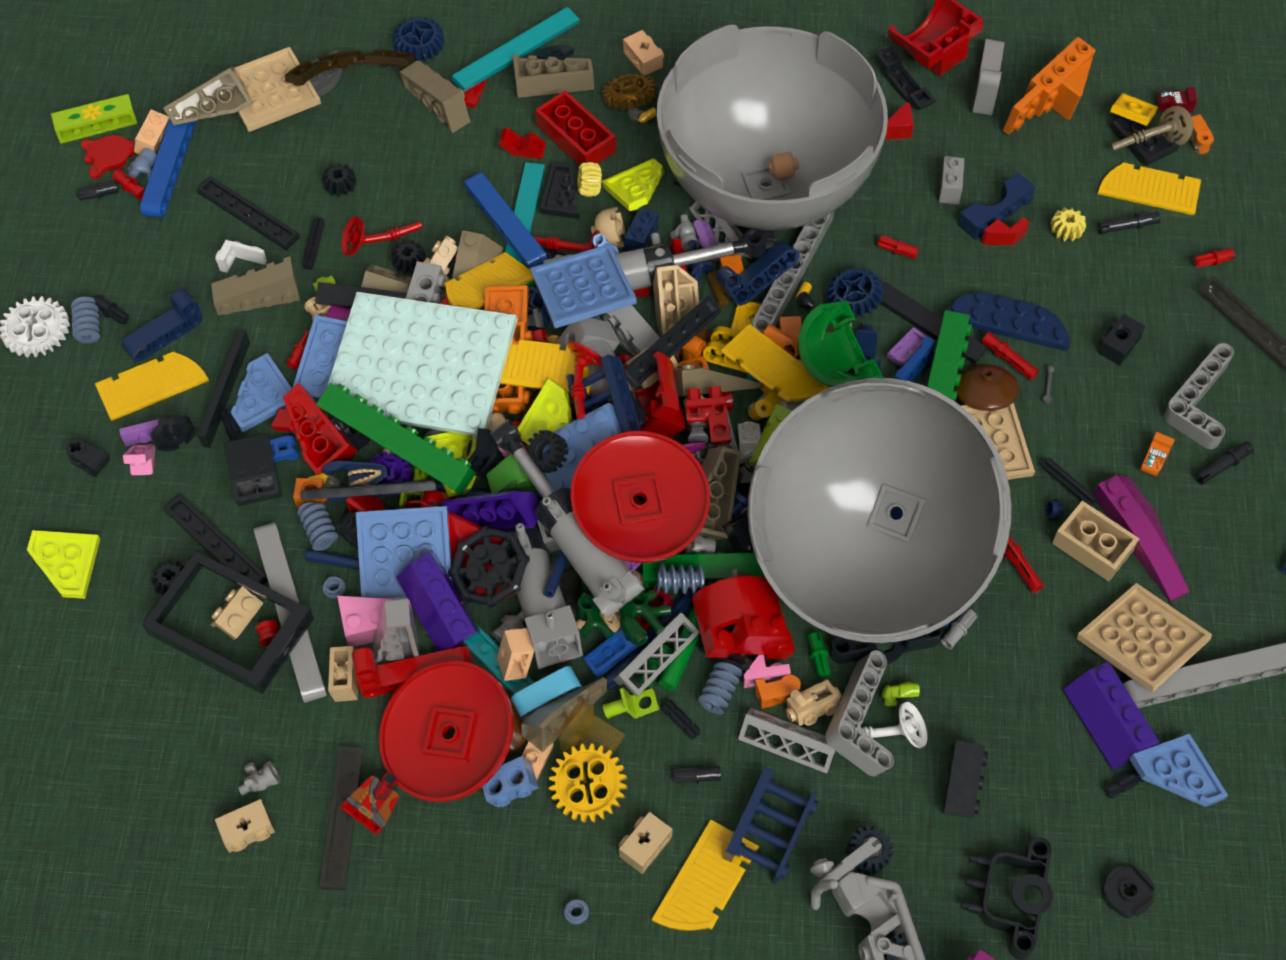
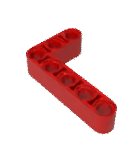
(388, 677)

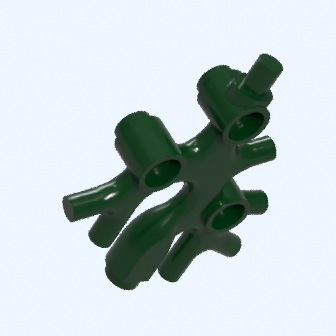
(638, 606)

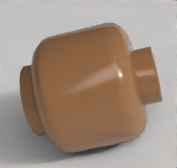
(783, 165)

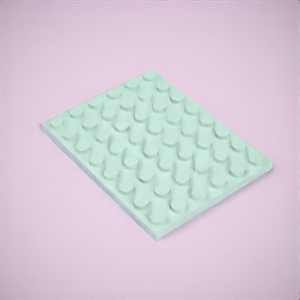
(424, 360)

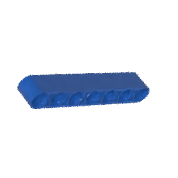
(166, 169)
(505, 220)

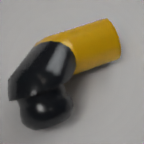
(803, 296)

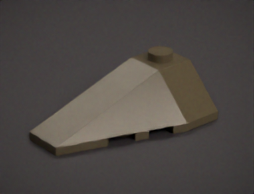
(473, 251)
(692, 377)

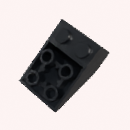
(252, 470)

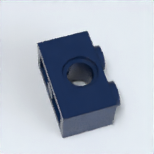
(643, 226)

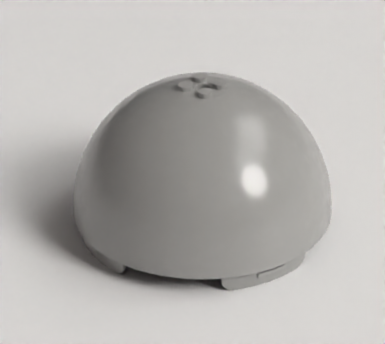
(765, 94)
(828, 498)

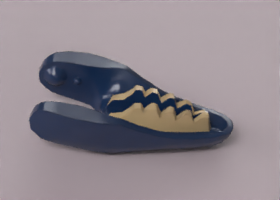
(358, 473)

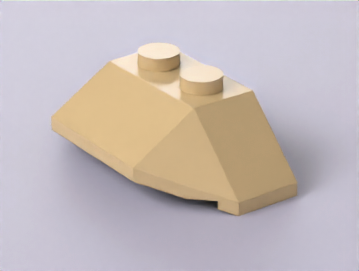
(673, 295)

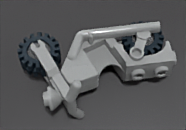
(871, 897)

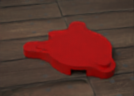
(107, 154)

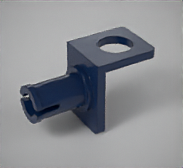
(698, 268)
(867, 340)

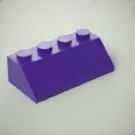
(497, 510)
(437, 603)
(1110, 715)

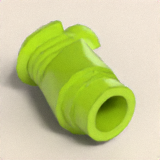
(902, 690)

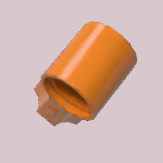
(782, 339)
(693, 348)

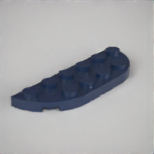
(1013, 319)

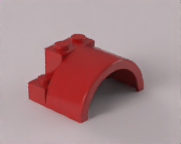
(942, 37)
(662, 401)
(755, 612)

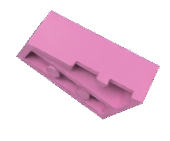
(361, 618)

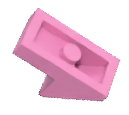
(140, 459)
(759, 670)

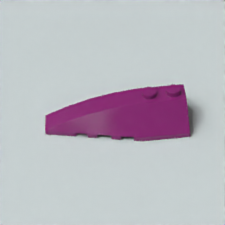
(1130, 509)

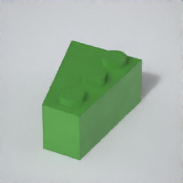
(510, 477)

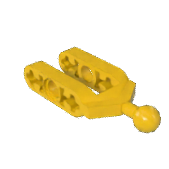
(718, 344)

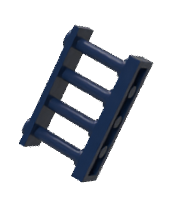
(617, 389)
(747, 826)

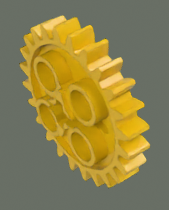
(609, 778)

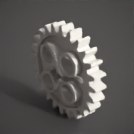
(34, 326)

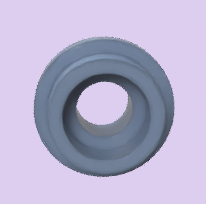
(334, 582)
(576, 904)

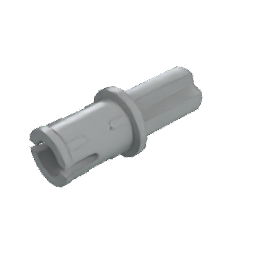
(959, 629)

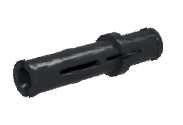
(1138, 221)
(1231, 458)

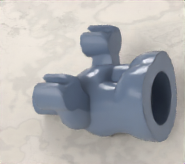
(142, 163)

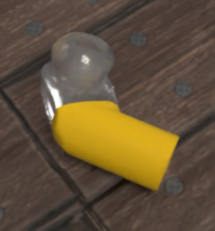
(640, 116)
(329, 481)

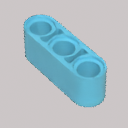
(545, 691)

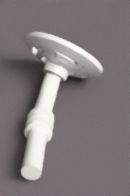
(906, 727)

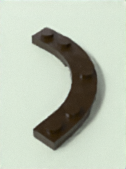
(307, 70)

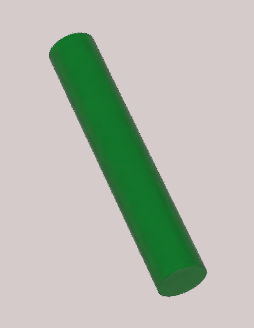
(674, 671)

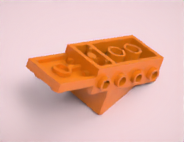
(1055, 86)
(511, 301)

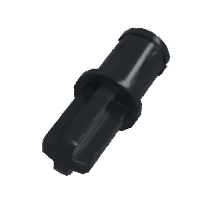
(97, 190)
(111, 310)
(696, 774)

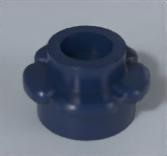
(1054, 509)

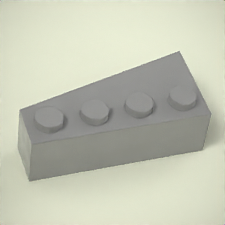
(630, 329)
(396, 633)

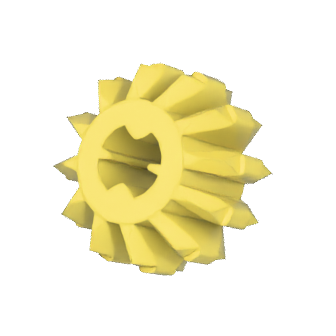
(589, 179)
(1068, 224)

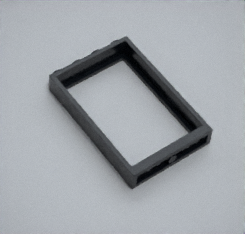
(274, 655)

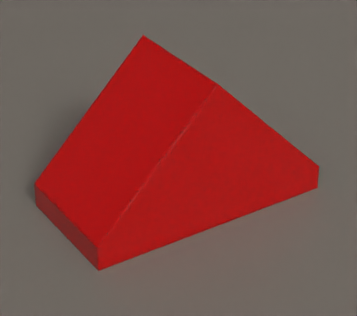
(900, 124)

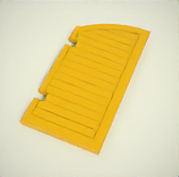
(1152, 188)
(470, 289)
(535, 362)
(772, 365)
(149, 384)
(703, 882)

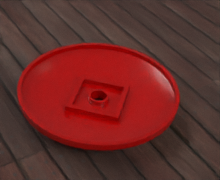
(648, 467)
(416, 727)

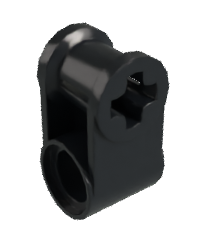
(86, 456)

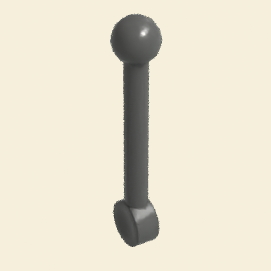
(1047, 398)

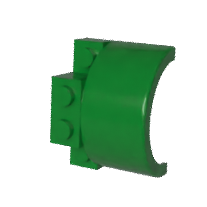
(834, 353)

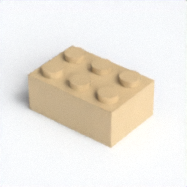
(1095, 541)

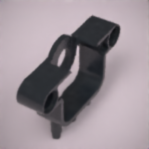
(854, 654)
(1017, 930)

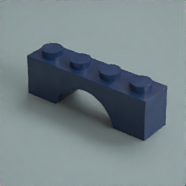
(1015, 193)

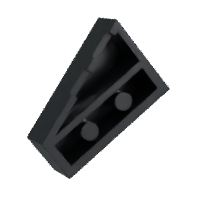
(964, 779)

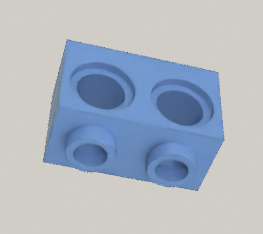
(508, 777)

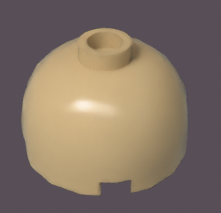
(611, 226)

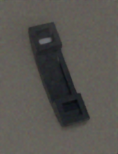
(902, 81)

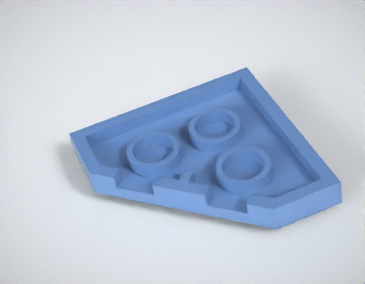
(260, 393)
(1181, 770)

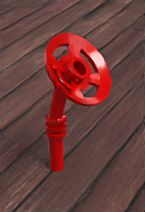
(357, 237)
(557, 244)
(584, 357)

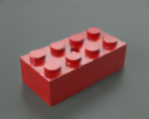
(575, 129)

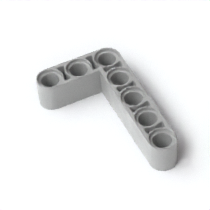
(988, 77)
(1194, 390)
(844, 729)

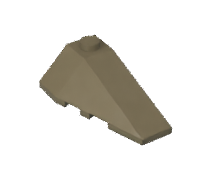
(215, 97)
(386, 279)
(552, 719)

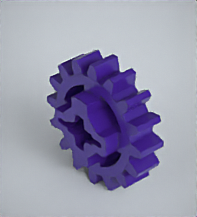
(396, 468)

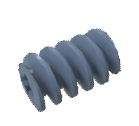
(85, 320)
(317, 525)
(680, 578)
(716, 687)

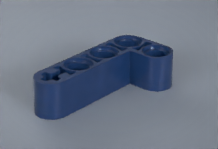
(759, 275)
(165, 328)

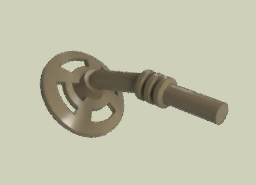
(1164, 126)

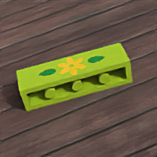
(94, 118)

